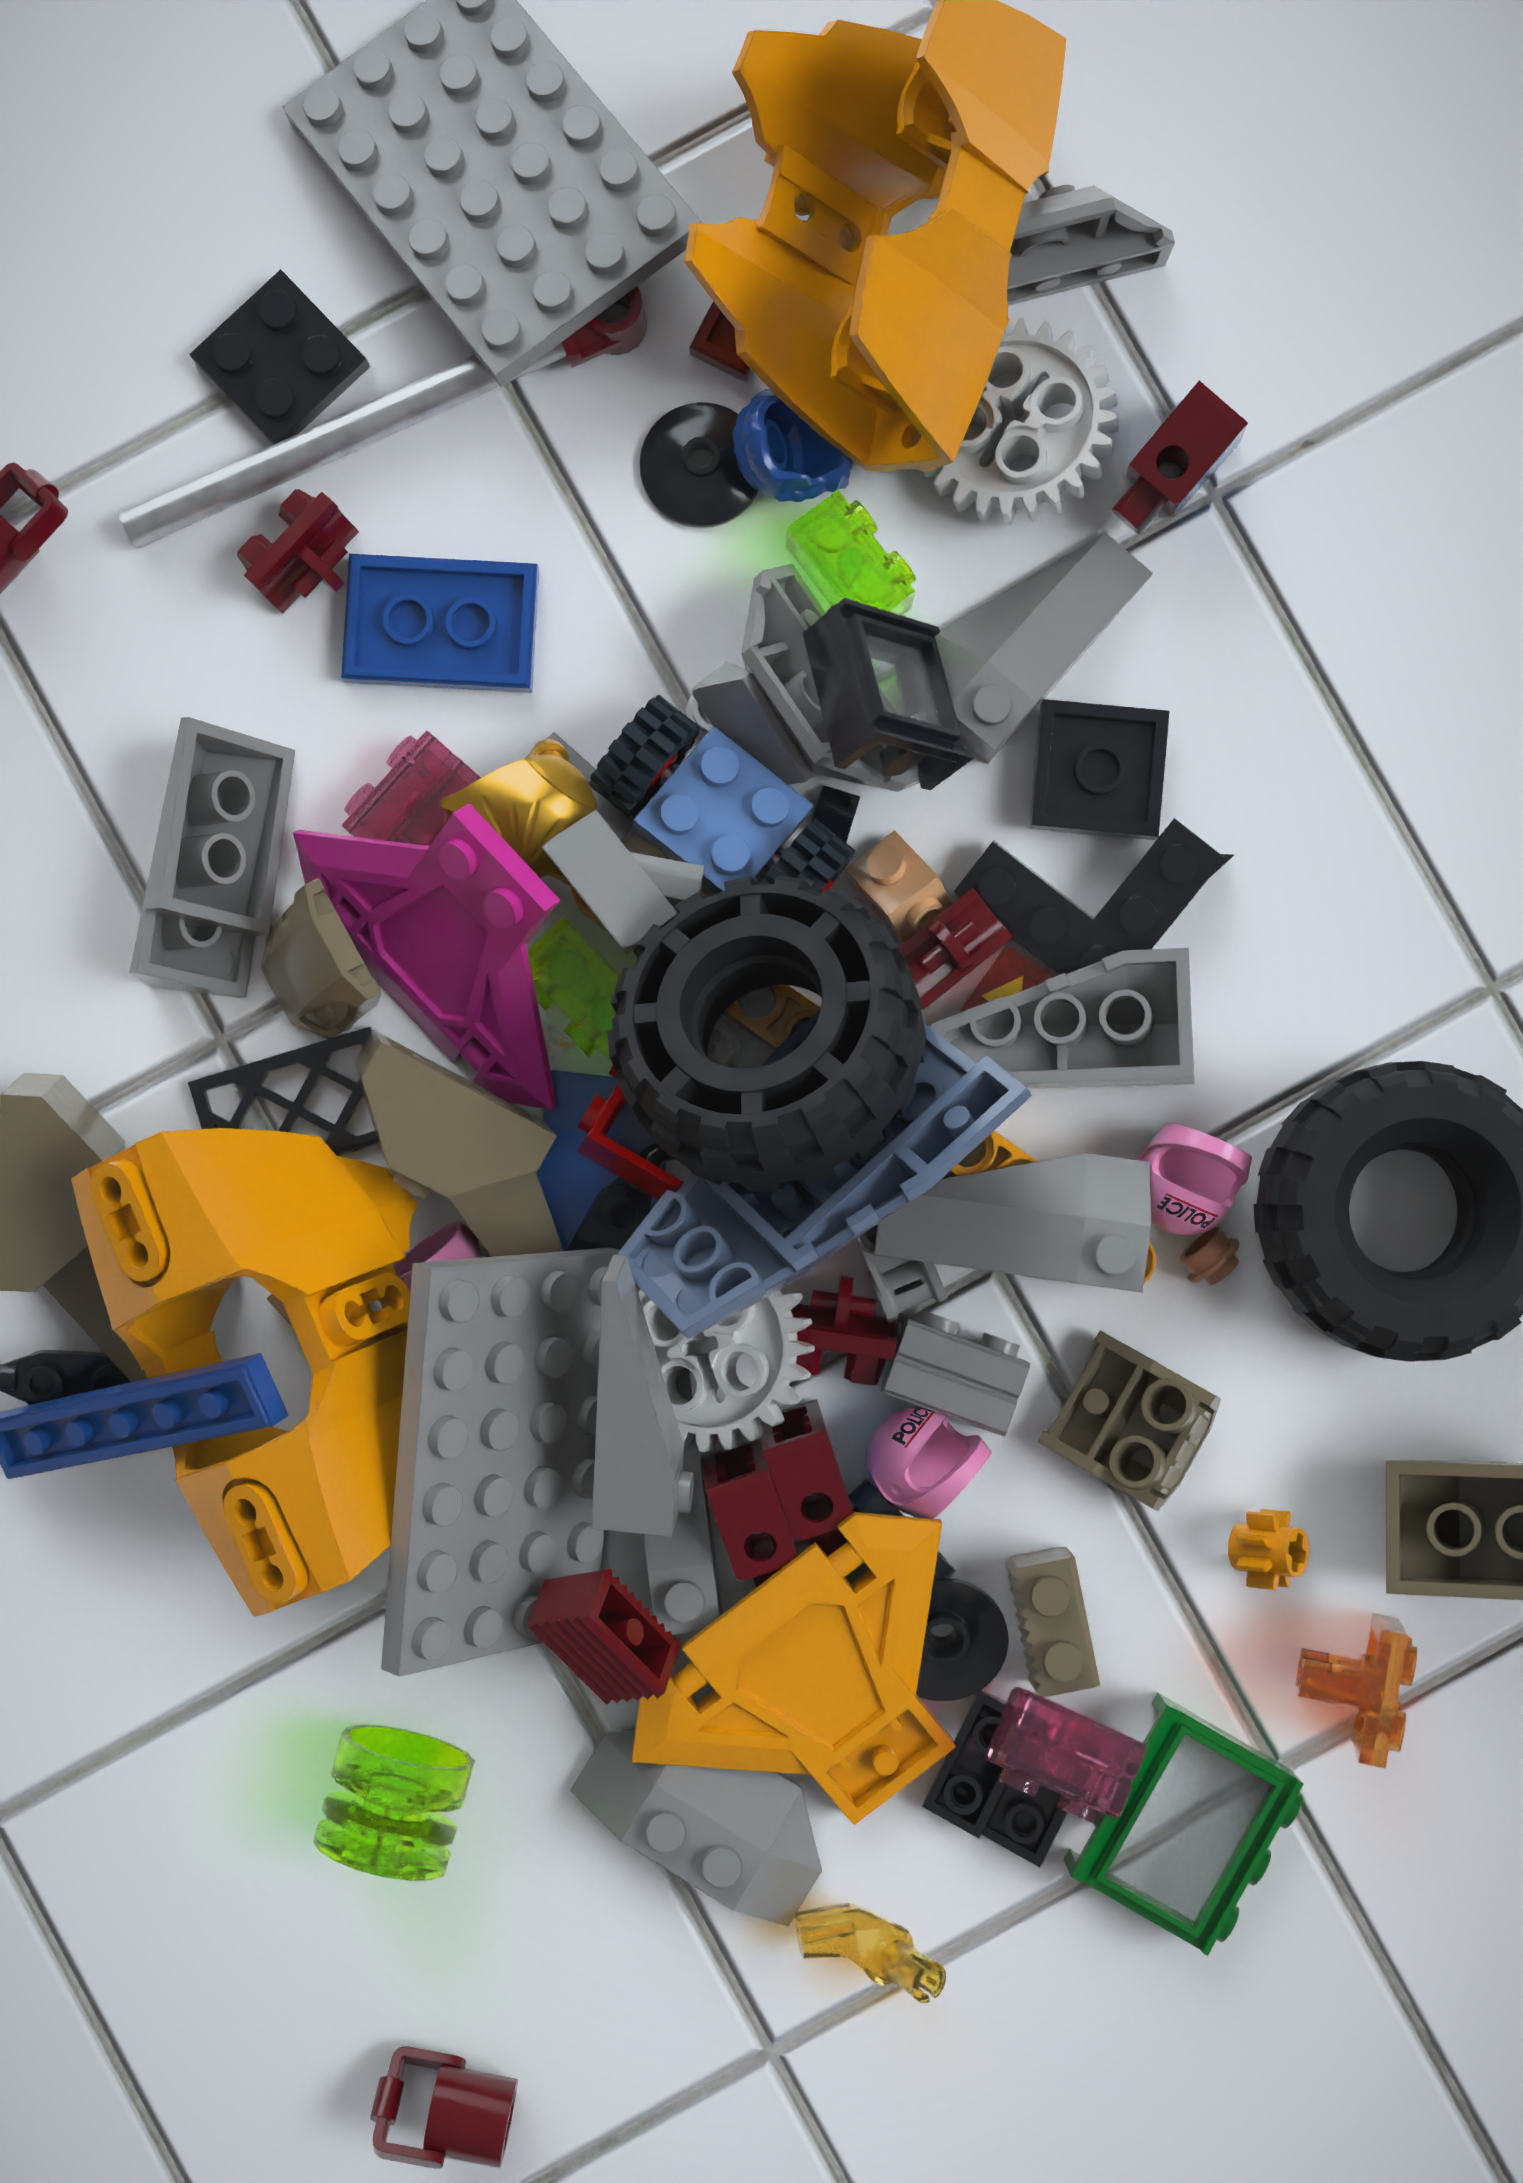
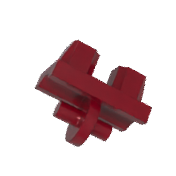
(301, 553)
(953, 946)
(847, 1326)

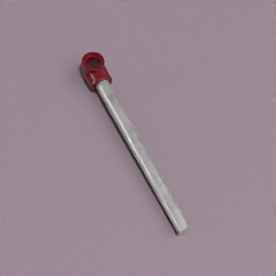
(363, 427)

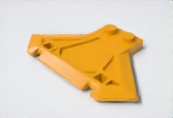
(814, 1672)

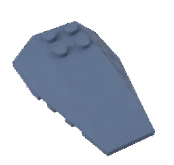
(728, 1247)

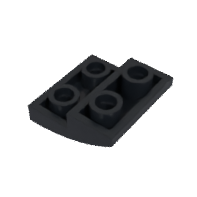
(978, 1803)

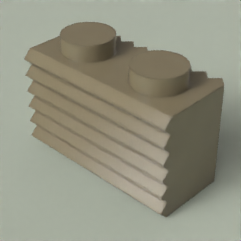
(1053, 1621)

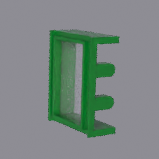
(1190, 1828)

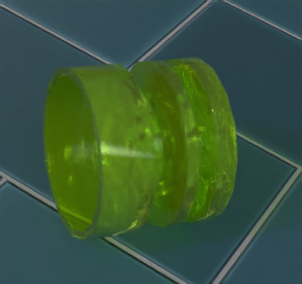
(394, 1802)

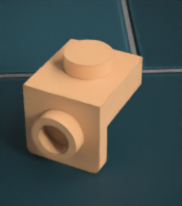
(900, 885)

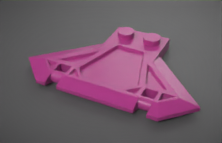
(449, 941)

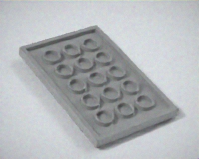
(493, 176)
(492, 1452)

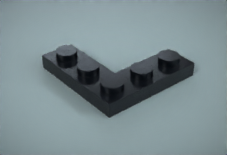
(1130, 919)

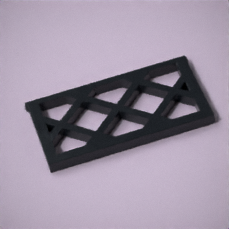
(254, 1074)

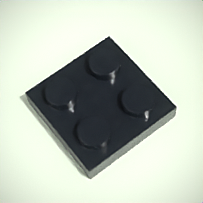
(280, 359)
(1099, 769)

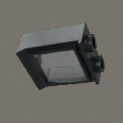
(884, 685)

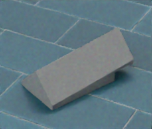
(213, 861)

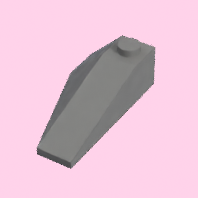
(1045, 1219)
(637, 1435)

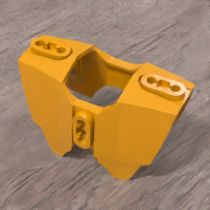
(863, 328)
(322, 1235)

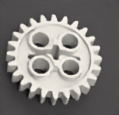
(1062, 445)
(764, 1333)

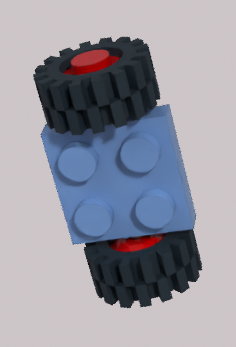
(715, 806)

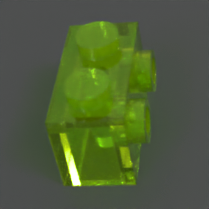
(846, 560)
(578, 981)

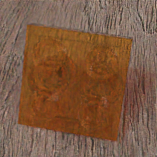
(1366, 1685)

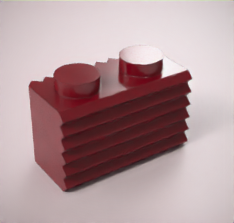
(605, 1635)

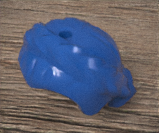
(784, 453)

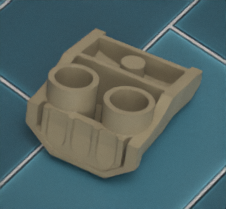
(317, 966)
(1132, 1422)

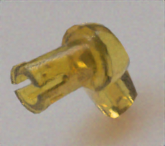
(872, 1944)

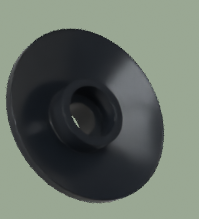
(679, 488)
(972, 1652)

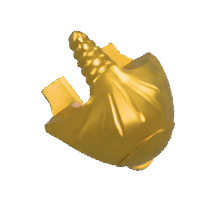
(530, 802)

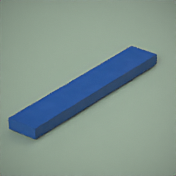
(140, 1417)

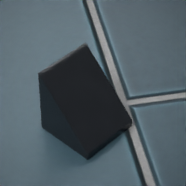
(836, 810)

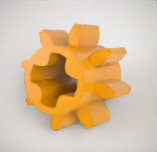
(1268, 1549)

